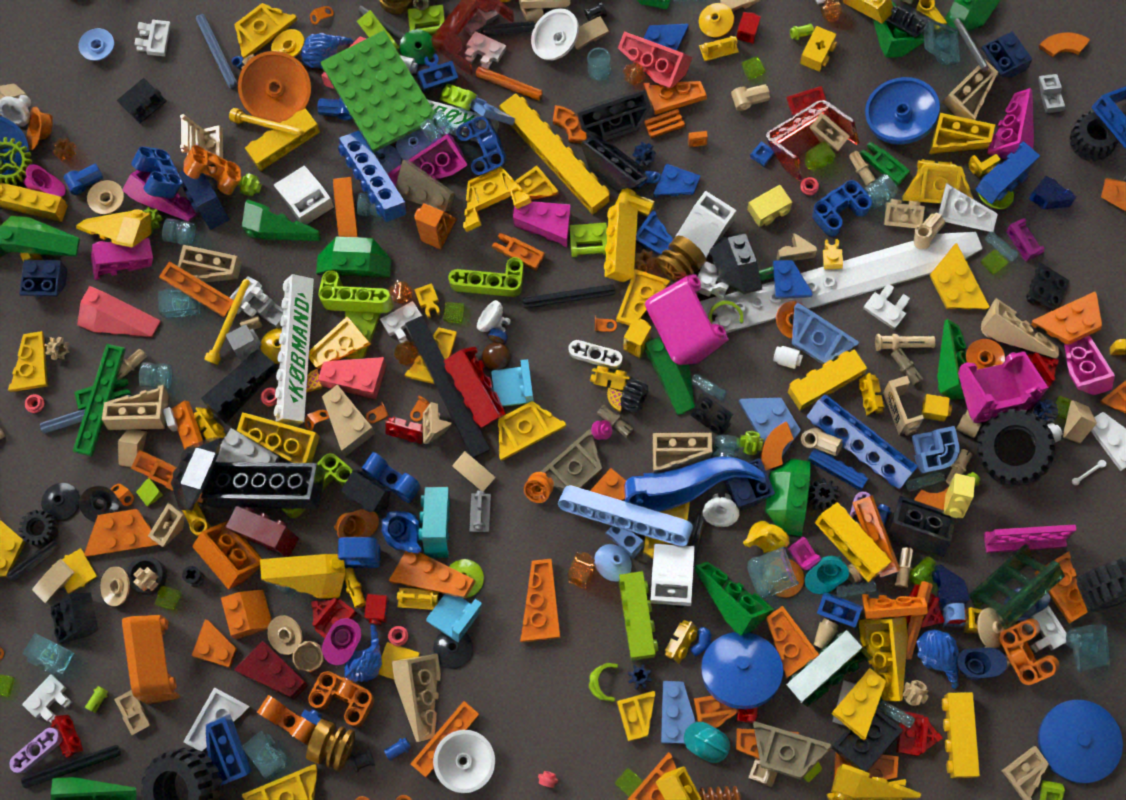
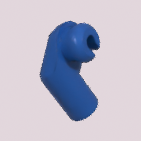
(653, 177)
(704, 641)

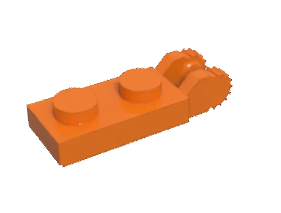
(529, 255)

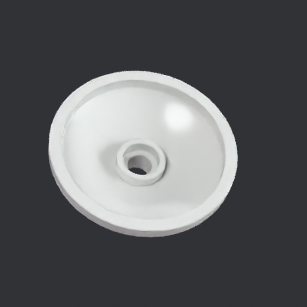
(555, 34)
(479, 762)

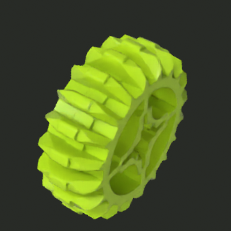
(19, 171)

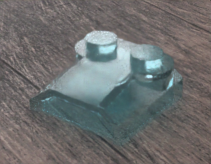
(942, 42)
(771, 573)
(1089, 646)

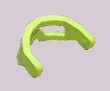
(722, 303)
(594, 682)

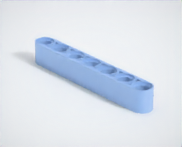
(625, 515)

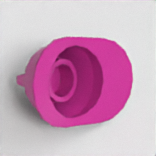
(42, 181)
(341, 641)

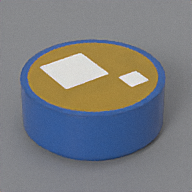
(497, 336)

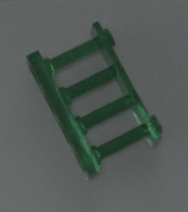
(1027, 596)

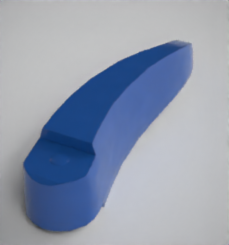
(679, 486)

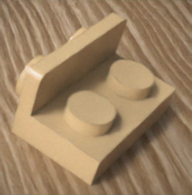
(903, 215)

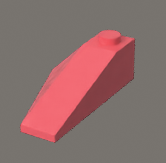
(659, 62)
(107, 314)

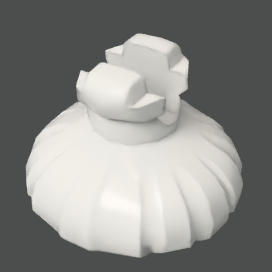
(16, 109)
(492, 318)
(721, 511)

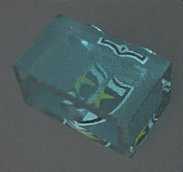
(176, 304)
(47, 653)
(265, 755)

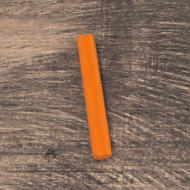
(509, 83)
(916, 622)

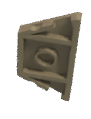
(576, 464)
(787, 751)

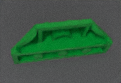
(971, 13)
(354, 258)
(791, 489)

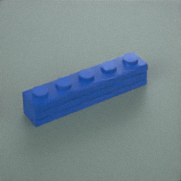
(838, 469)

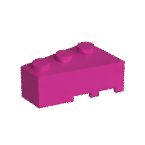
(545, 219)
(110, 257)

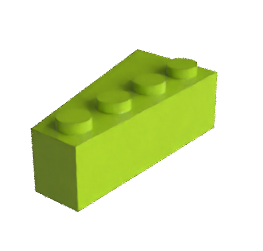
(636, 616)

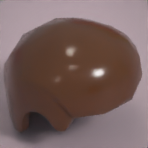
(496, 356)

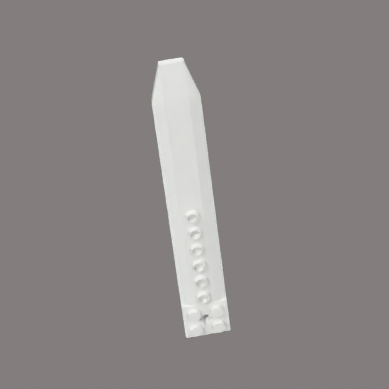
(856, 278)

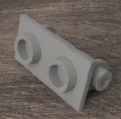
(480, 512)

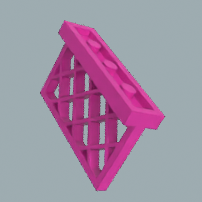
(1035, 537)

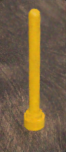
(238, 116)
(214, 355)

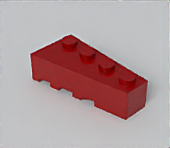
(474, 386)

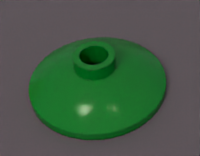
(408, 48)

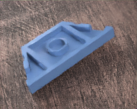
(818, 336)
(767, 414)

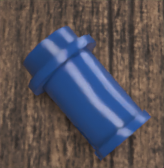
(884, 511)
(398, 748)

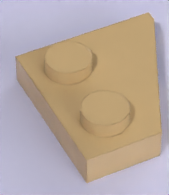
(1026, 772)

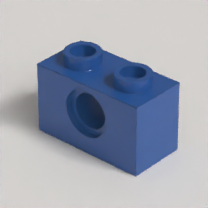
(839, 609)

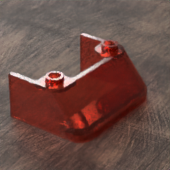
(446, 37)
(796, 137)

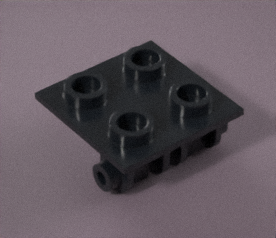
(908, 19)
(141, 100)
(1047, 287)
(711, 414)

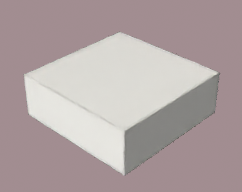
(170, 419)

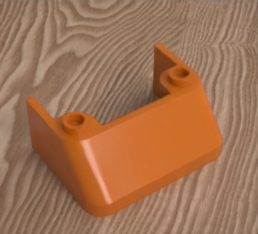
(147, 659)

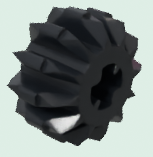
(634, 395)
(823, 488)

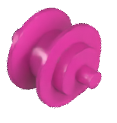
(601, 430)

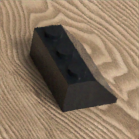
(921, 526)

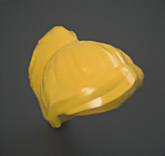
(767, 537)

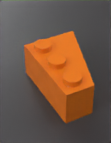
(433, 225)

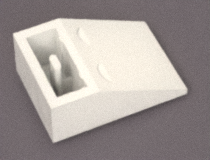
(304, 195)
(707, 222)
(672, 575)

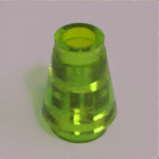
(922, 571)

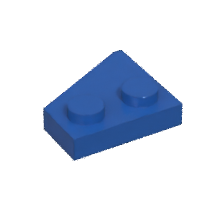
(667, 35)
(676, 182)
(653, 235)
(789, 281)

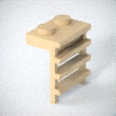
(209, 138)

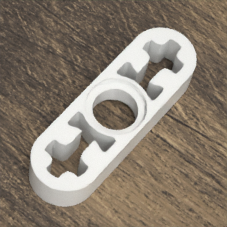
(591, 347)

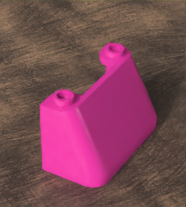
(684, 323)
(1001, 387)

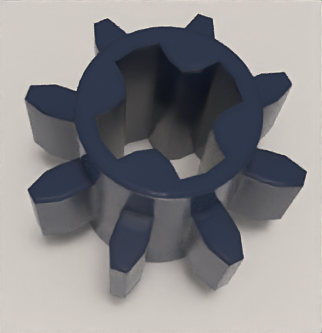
(644, 153)
(1046, 410)
(636, 672)

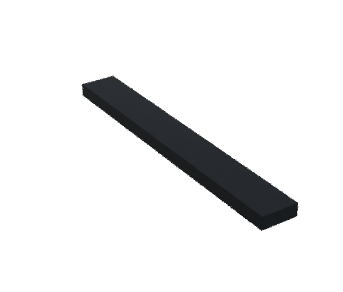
(445, 385)

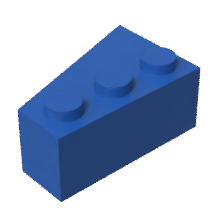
(1008, 174)
(226, 750)

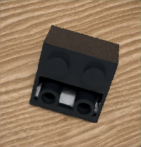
(366, 491)
(74, 617)

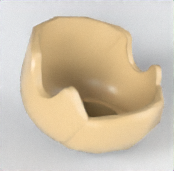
(308, 656)

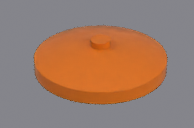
(274, 86)

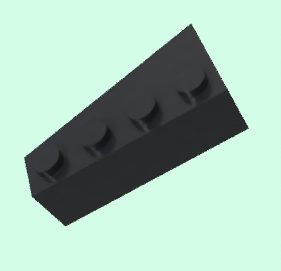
(239, 386)

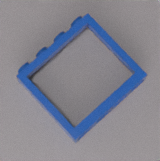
(1111, 114)

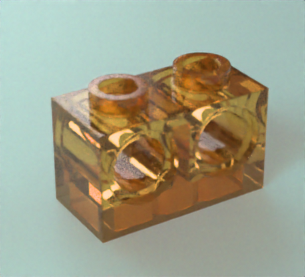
(581, 570)

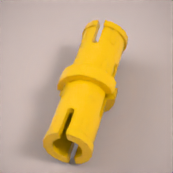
(354, 588)

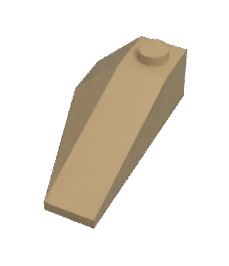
(1005, 327)
(417, 686)

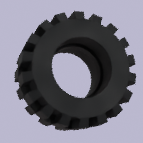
(1088, 146)

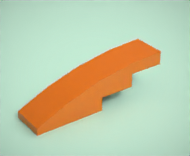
(345, 207)
(155, 469)

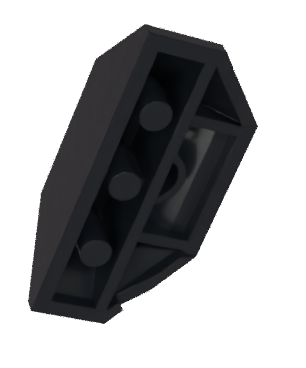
(615, 115)
(612, 164)
(736, 263)
(194, 471)

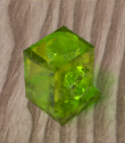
(819, 156)

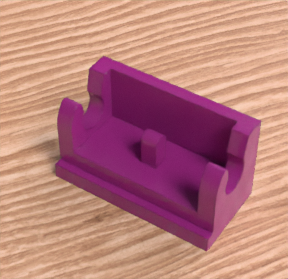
(1024, 240)

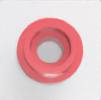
(812, 182)
(265, 394)
(31, 400)
(398, 629)
(548, 779)

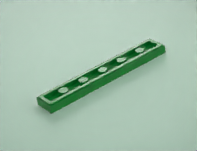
(101, 393)

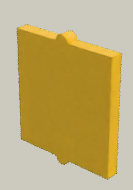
(83, 571)
(394, 653)

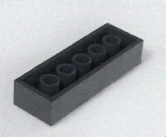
(264, 485)

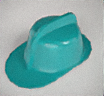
(826, 575)
(706, 742)

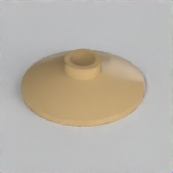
(100, 192)
(115, 586)
(989, 628)
(279, 637)

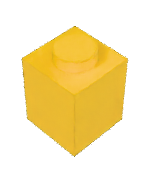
(936, 407)

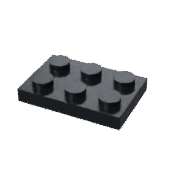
(865, 753)

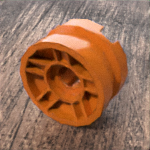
(538, 487)

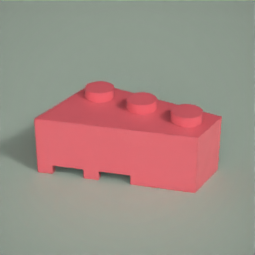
(354, 376)

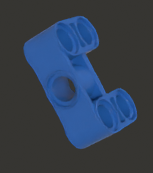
(488, 141)
(164, 178)
(836, 202)
(405, 487)
(359, 552)

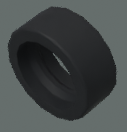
(139, 562)

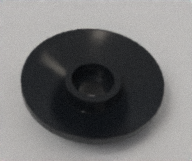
(66, 507)
(91, 508)
(453, 658)

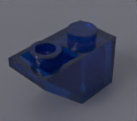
(1052, 195)
(950, 586)

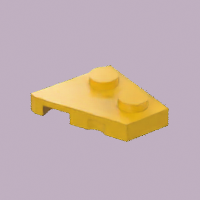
(536, 184)
(636, 715)

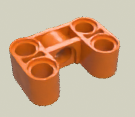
(225, 172)
(1021, 655)
(344, 690)
(280, 714)

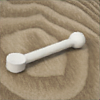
(1101, 464)

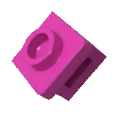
(804, 554)

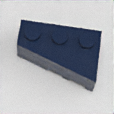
(204, 200)

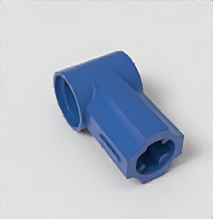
(333, 107)
(78, 181)

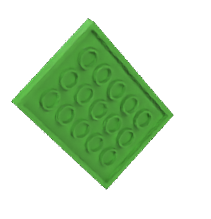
(378, 90)

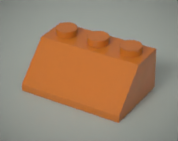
(227, 555)

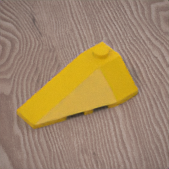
(122, 228)
(312, 574)
(887, 644)
(856, 784)

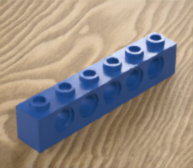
(372, 176)
(872, 442)

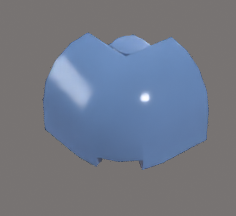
(936, 449)

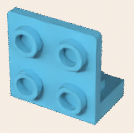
(513, 385)
(454, 616)

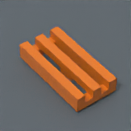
(657, 123)

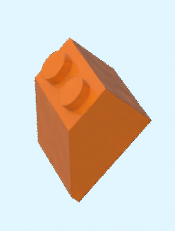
(246, 613)

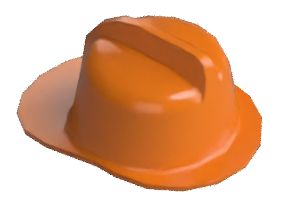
(39, 127)
(357, 524)

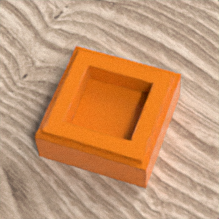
(697, 139)

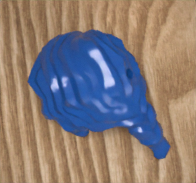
(320, 47)
(401, 531)
(939, 652)
(365, 664)

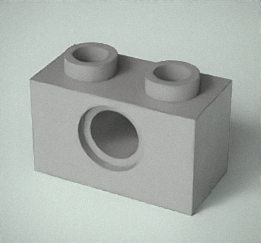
(243, 342)

